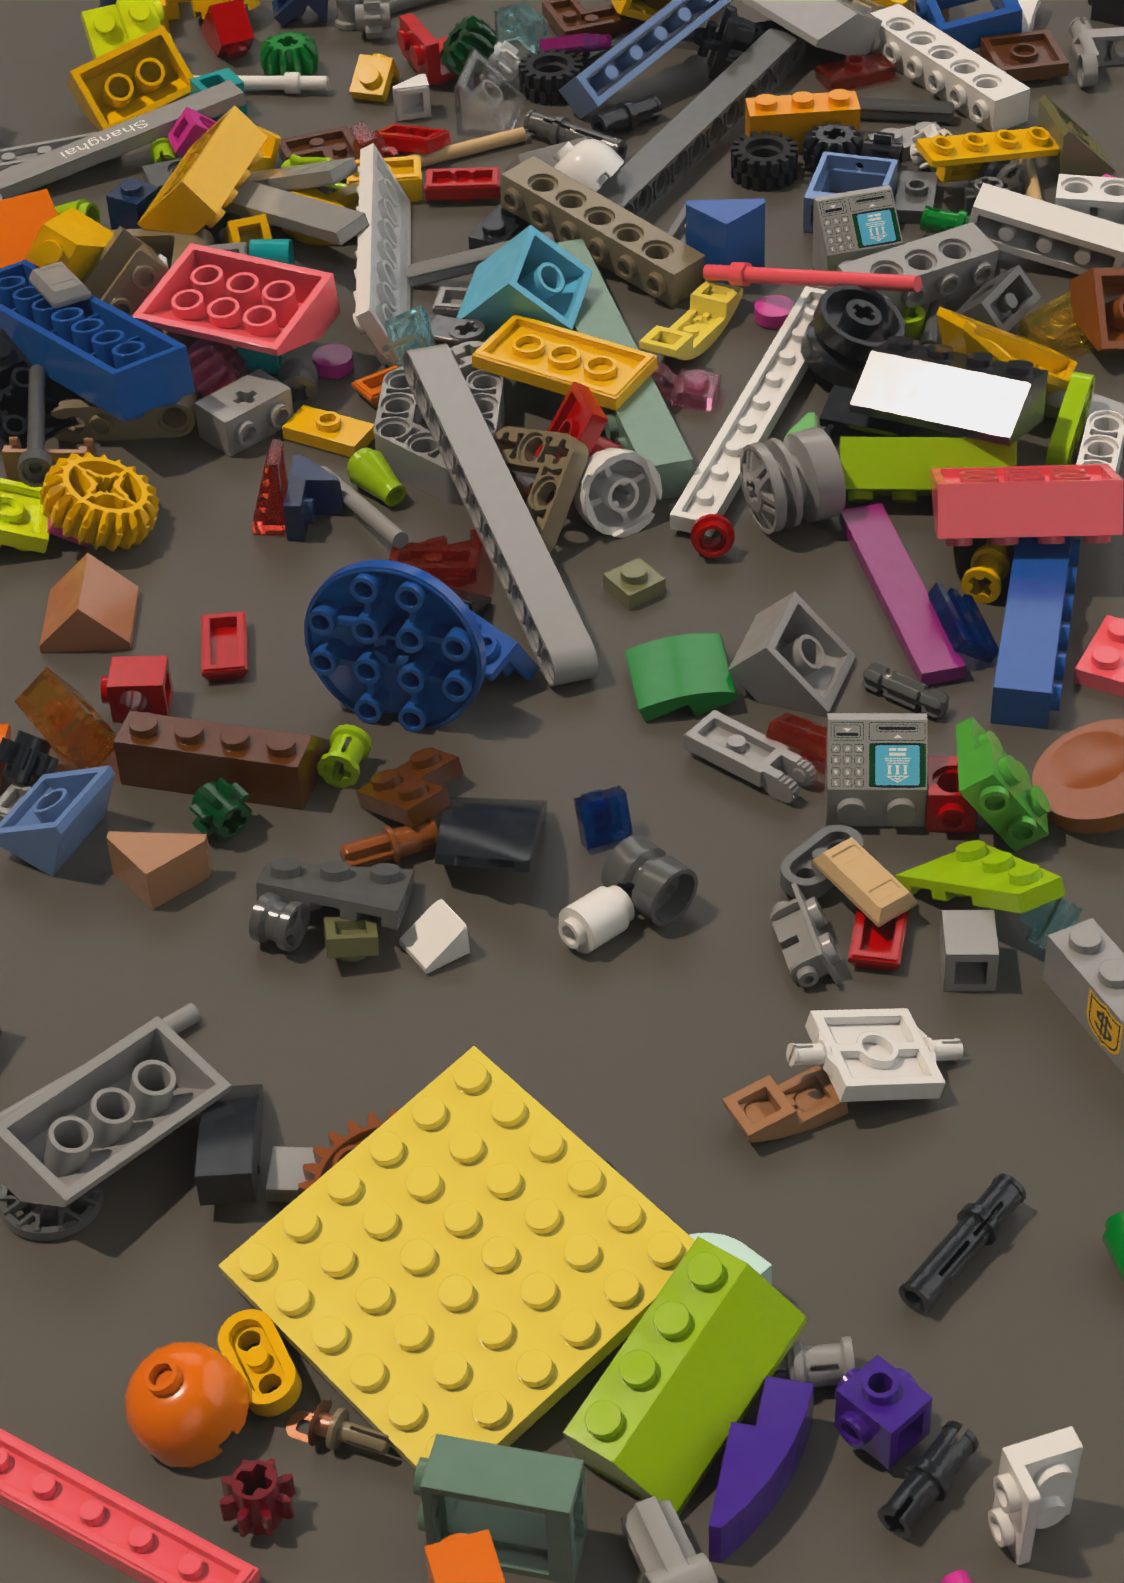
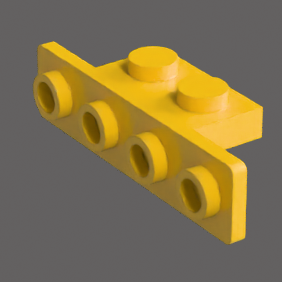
(963, 155)

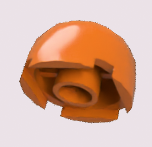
(185, 1403)

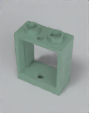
(510, 1478)

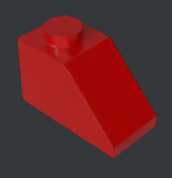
(228, 29)

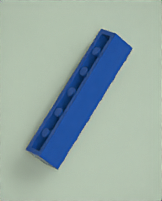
(1035, 632)

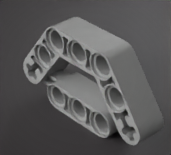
(410, 446)

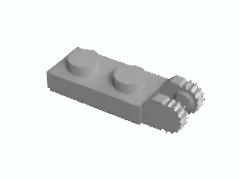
(750, 756)

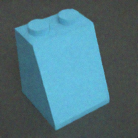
(526, 279)

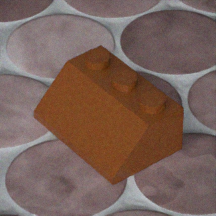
(1099, 306)

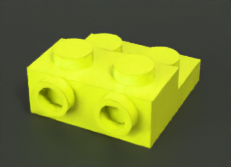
(120, 23)
(22, 517)

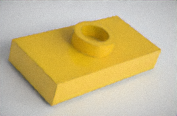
(328, 431)

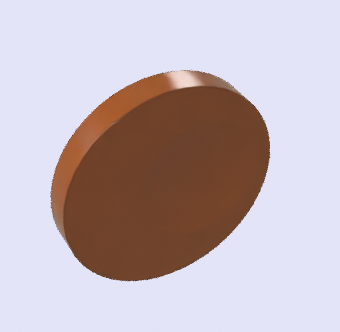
(1085, 778)

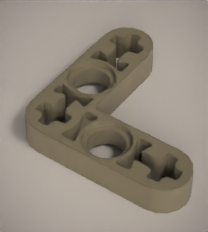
(551, 473)

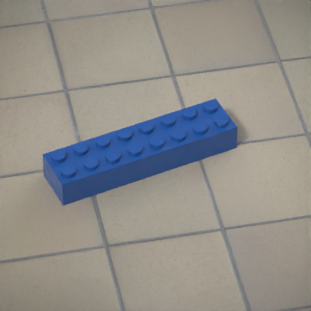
(94, 348)

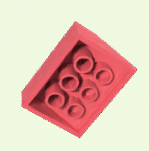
(242, 301)
(1027, 503)

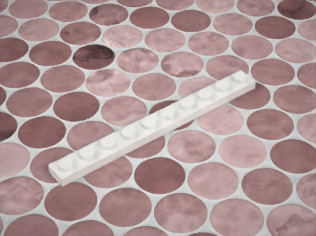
(749, 421)

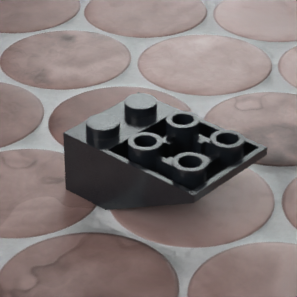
(14, 396)

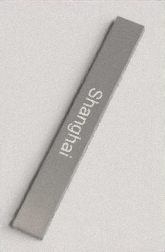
(115, 140)

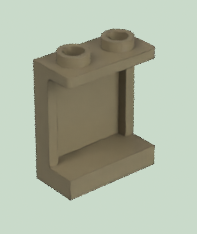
(125, 272)

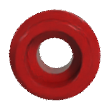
(712, 547)

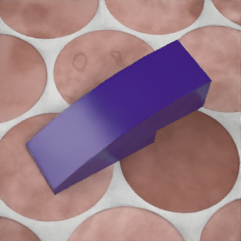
(759, 1464)

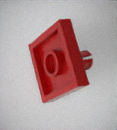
(582, 419)

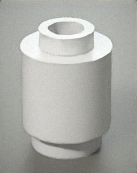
(595, 918)

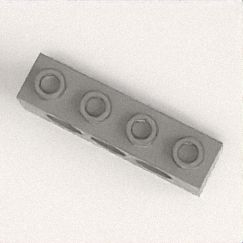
(944, 261)

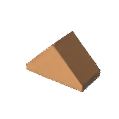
(159, 863)

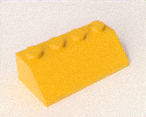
(207, 177)

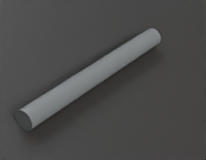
(371, 515)

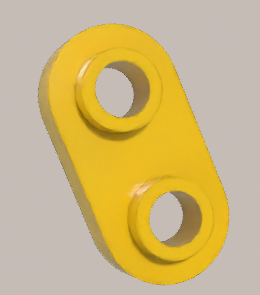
(263, 1364)

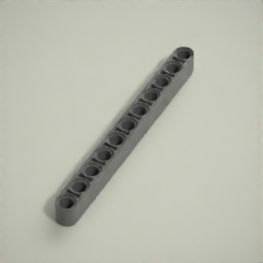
(703, 123)

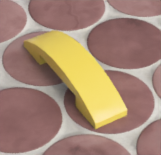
(699, 327)

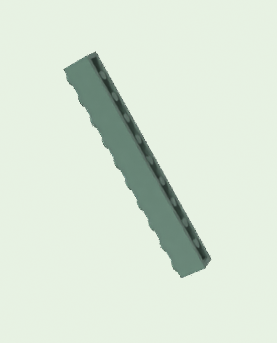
(644, 419)

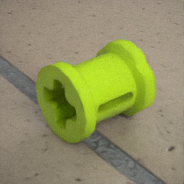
(351, 757)

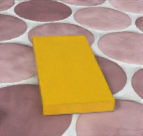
(558, 356)

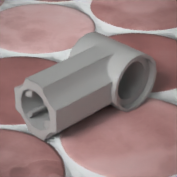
(663, 1545)

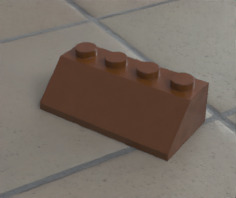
(188, 753)

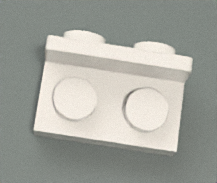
(1033, 1489)

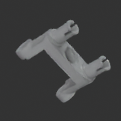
(1094, 49)

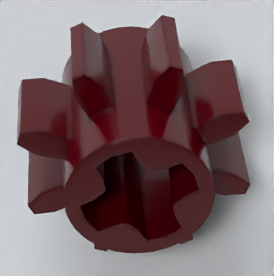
(257, 1497)

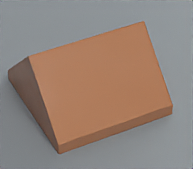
(90, 610)

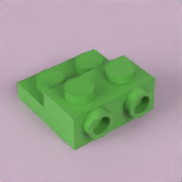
(999, 787)

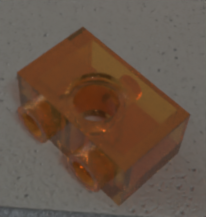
(67, 720)

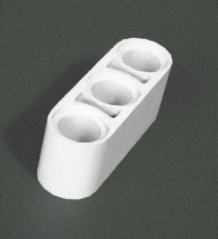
(1103, 440)

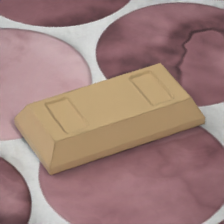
(865, 881)

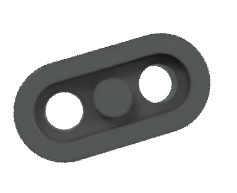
(798, 864)

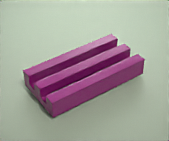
(578, 43)

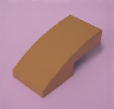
(783, 1110)

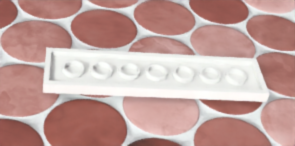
(381, 250)

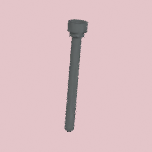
(35, 462)

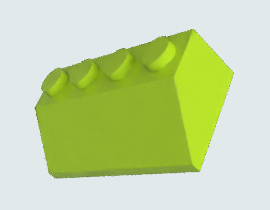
(903, 464)
(685, 1377)

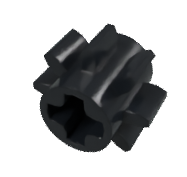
(883, 147)
(26, 758)

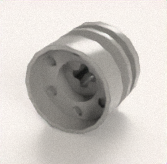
(792, 480)

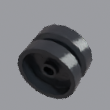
(845, 330)

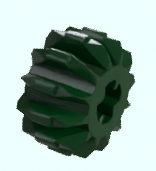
(464, 38)

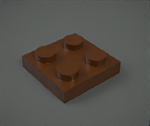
(1026, 55)

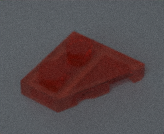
(451, 563)

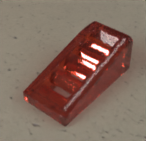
(269, 509)

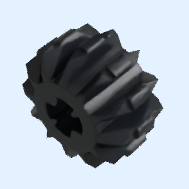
(833, 139)

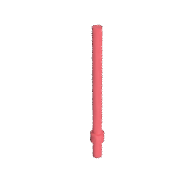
(744, 274)

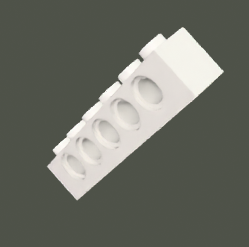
(951, 70)

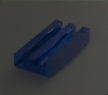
(963, 623)

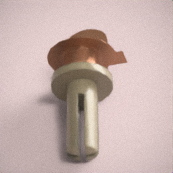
(337, 1429)

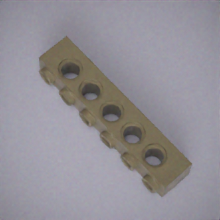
(611, 233)

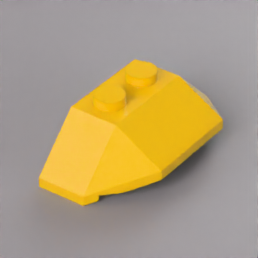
(970, 335)

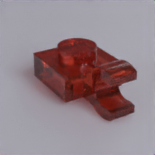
(365, 137)

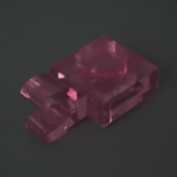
(690, 388)

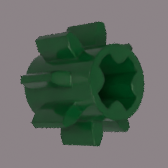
(221, 809)

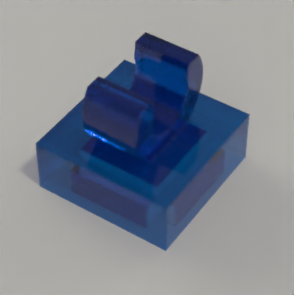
(603, 817)

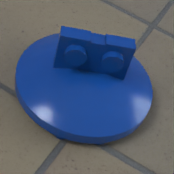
(395, 644)

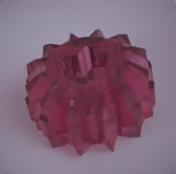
(214, 365)

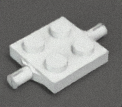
(875, 1054)

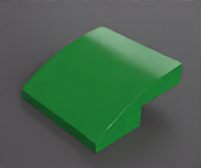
(680, 673)

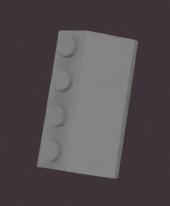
(824, 23)
(104, 1115)

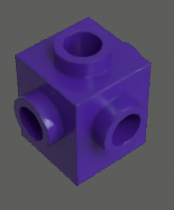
(882, 1411)

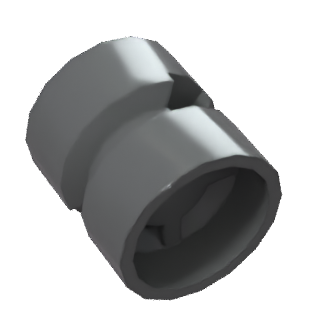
(654, 882)

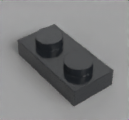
(497, 228)

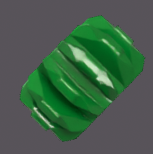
(289, 54)

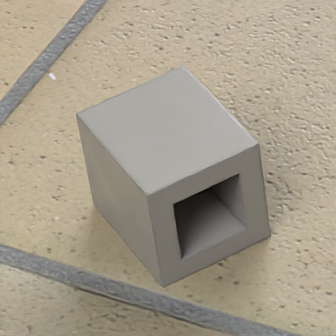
(968, 950)

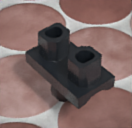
(730, 29)

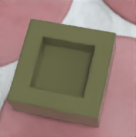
(634, 583)
(351, 939)

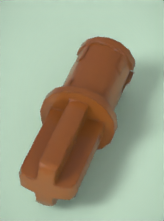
(391, 844)

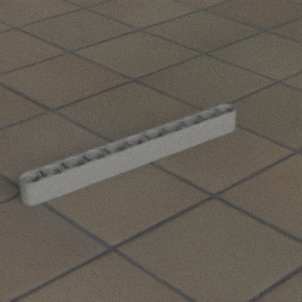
(500, 517)

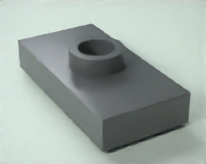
(913, 193)

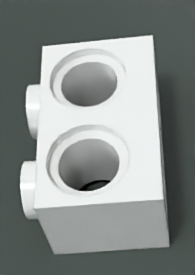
(1092, 195)

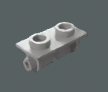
(802, 923)

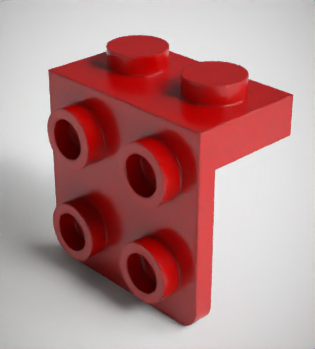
(422, 49)

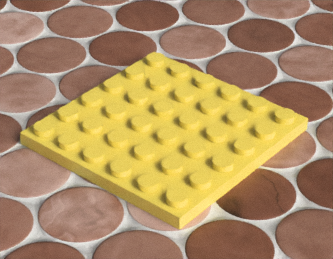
(460, 1264)

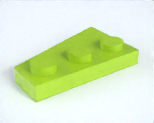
(987, 875)

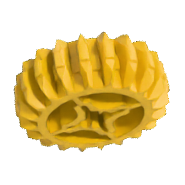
(99, 501)

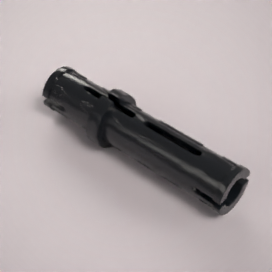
(976, 1226)

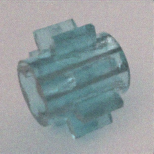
(1049, 919)

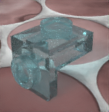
(520, 23)
(407, 332)

